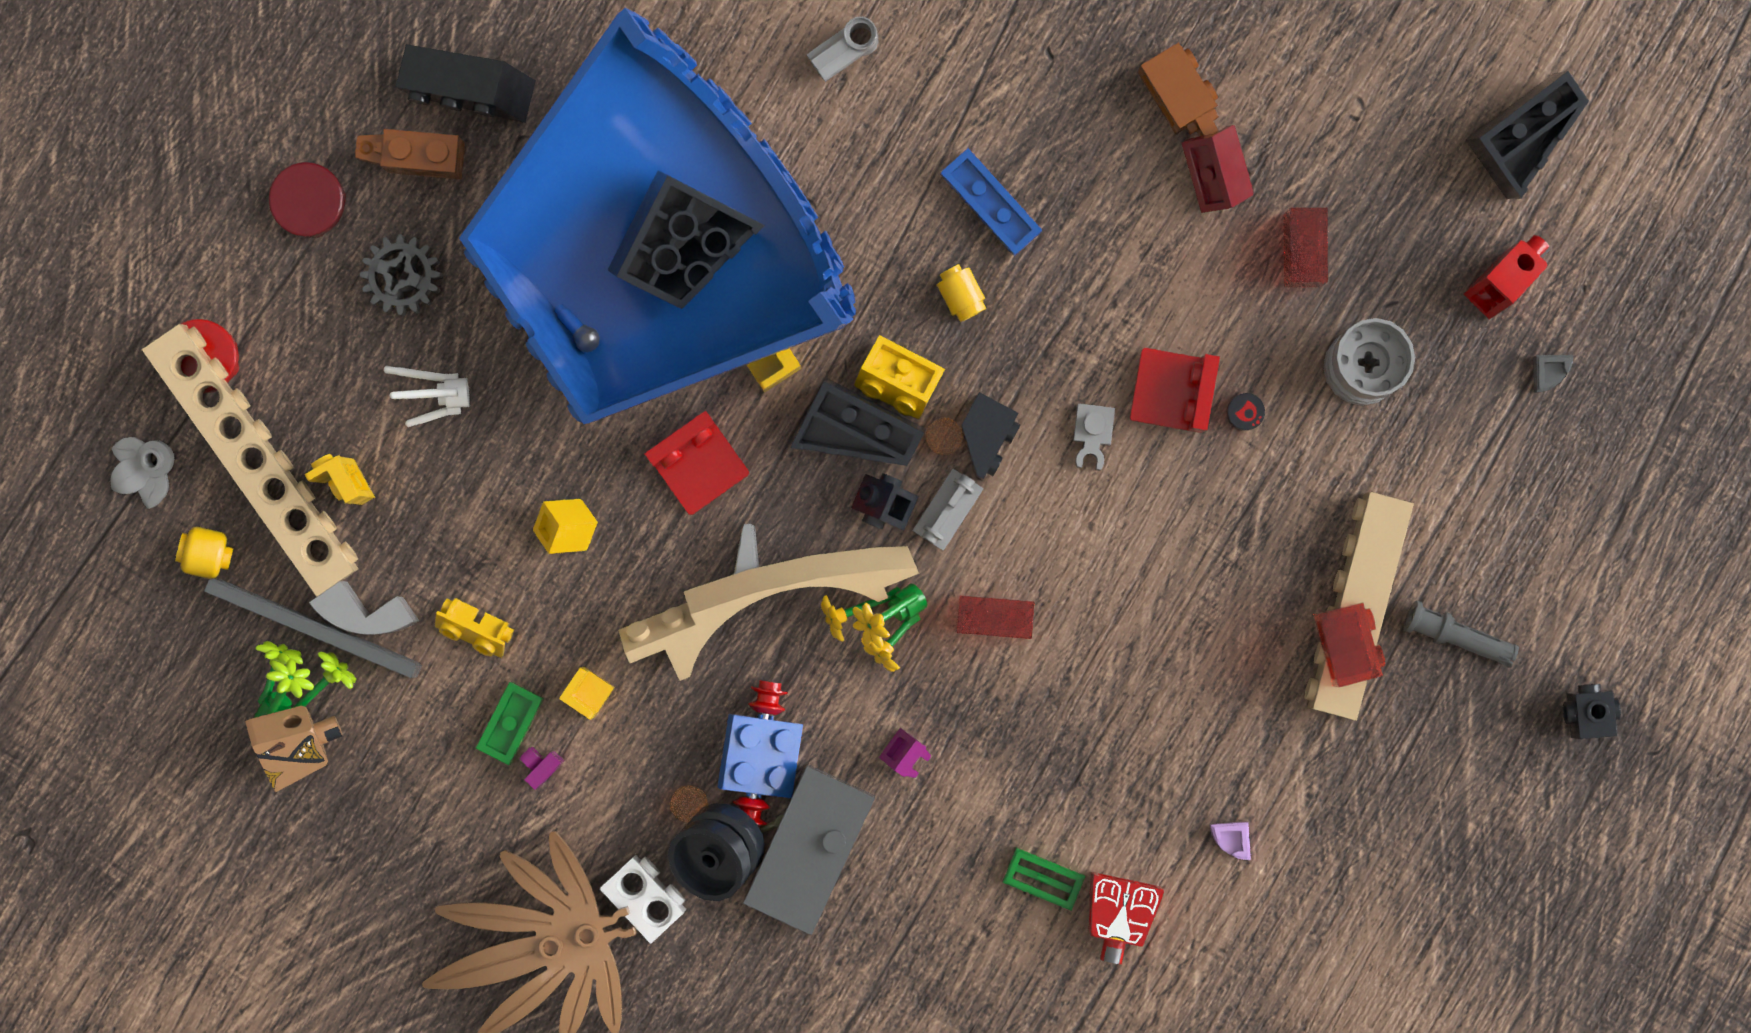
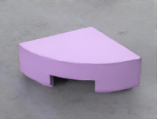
(1232, 838)

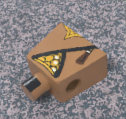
(291, 744)

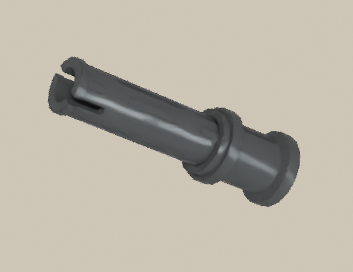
(1444, 629)

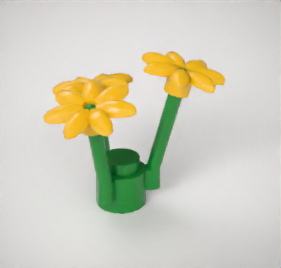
(903, 604)

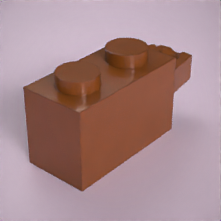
(1180, 91)
(413, 153)

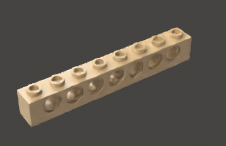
(166, 357)

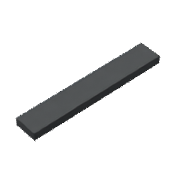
(313, 627)

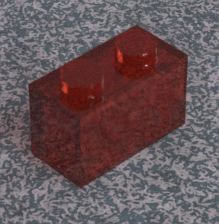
(1305, 247)
(995, 617)
(1349, 644)

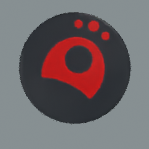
(1245, 411)

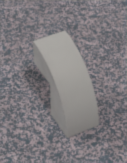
(346, 611)

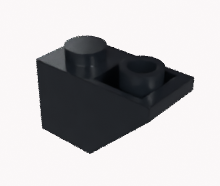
(985, 431)

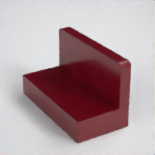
(1218, 169)

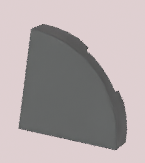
(1550, 370)

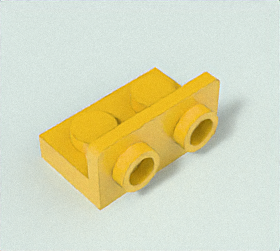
(898, 377)
(343, 478)

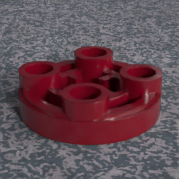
(307, 200)

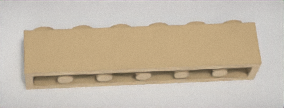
(1366, 578)

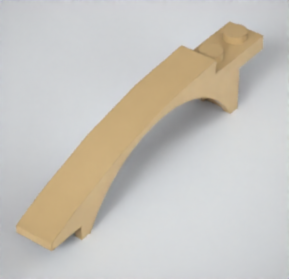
(688, 627)

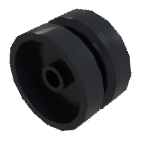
(716, 852)

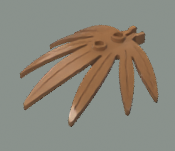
(564, 942)

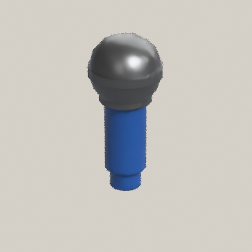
(584, 337)

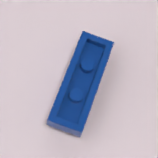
(991, 202)

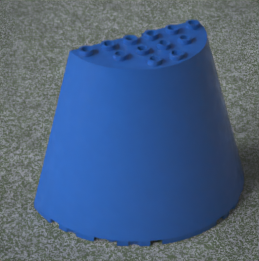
(574, 193)

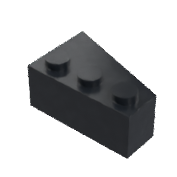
(465, 82)
(1526, 133)
(857, 427)

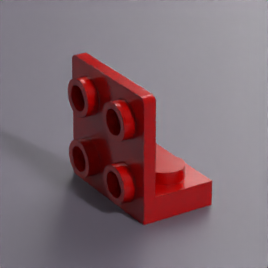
(1174, 390)
(697, 463)

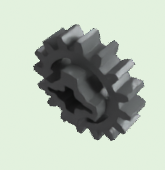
(405, 261)

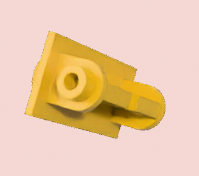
(459, 623)

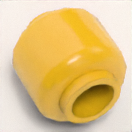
(203, 552)

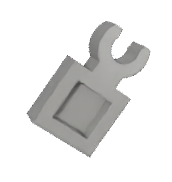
(1093, 428)

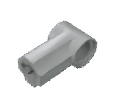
(841, 51)

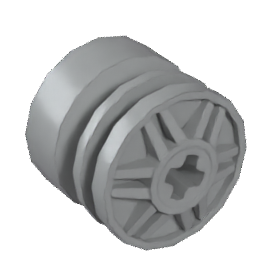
(1382, 347)

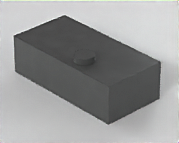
(809, 849)

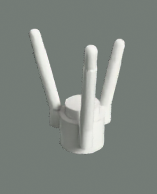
(452, 393)

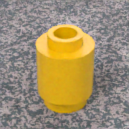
(961, 293)

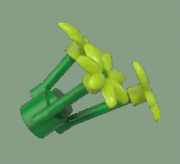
(294, 680)

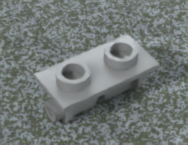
(948, 509)

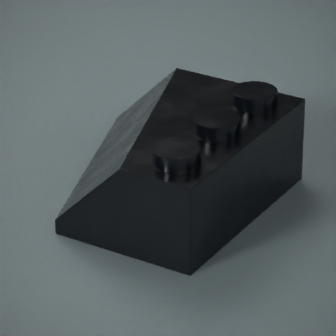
(679, 241)

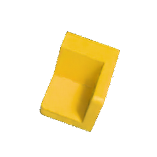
(774, 369)
(565, 526)
(587, 693)

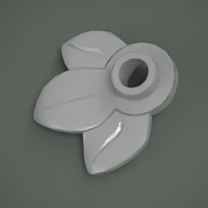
(137, 471)

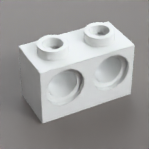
(639, 901)

